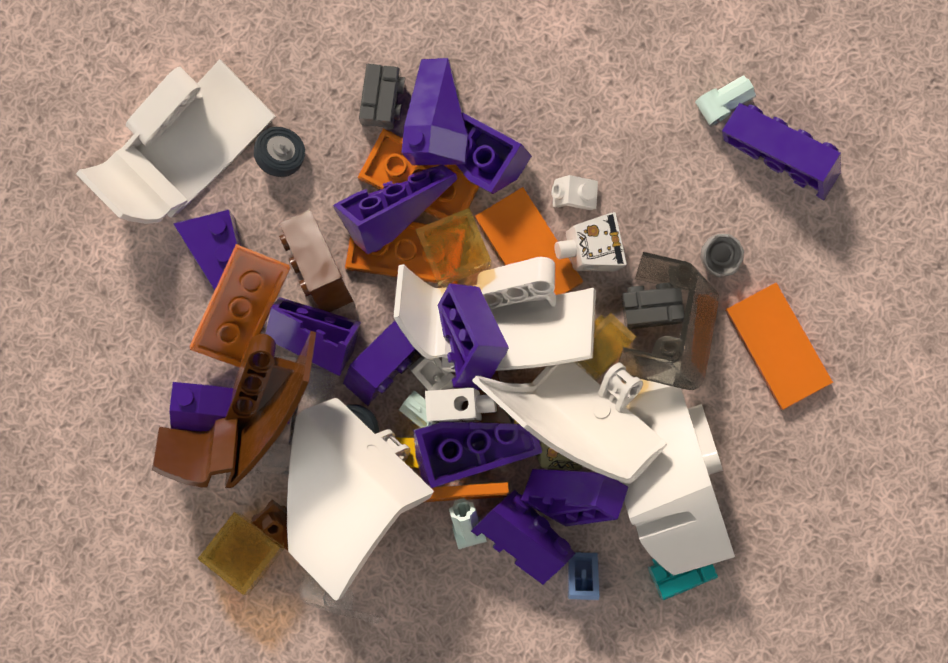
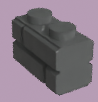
(380, 96)
(652, 307)

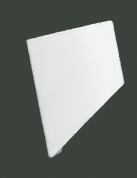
(583, 417)
(344, 492)

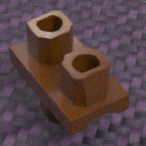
(273, 522)

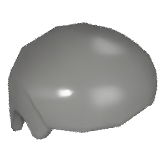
(722, 255)

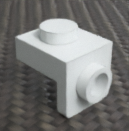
(575, 192)
(431, 374)

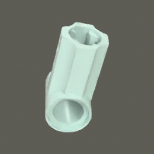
(719, 103)
(415, 409)
(464, 520)

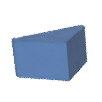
(583, 576)

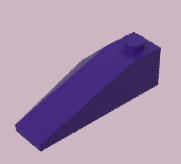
(434, 119)
(492, 157)
(384, 214)
(198, 405)
(464, 448)

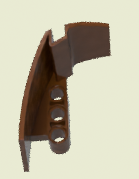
(260, 408)

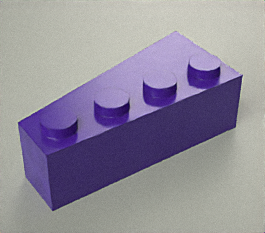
(784, 148)

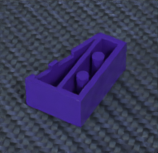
(211, 241)
(472, 333)
(335, 335)
(379, 363)
(574, 496)
(525, 537)

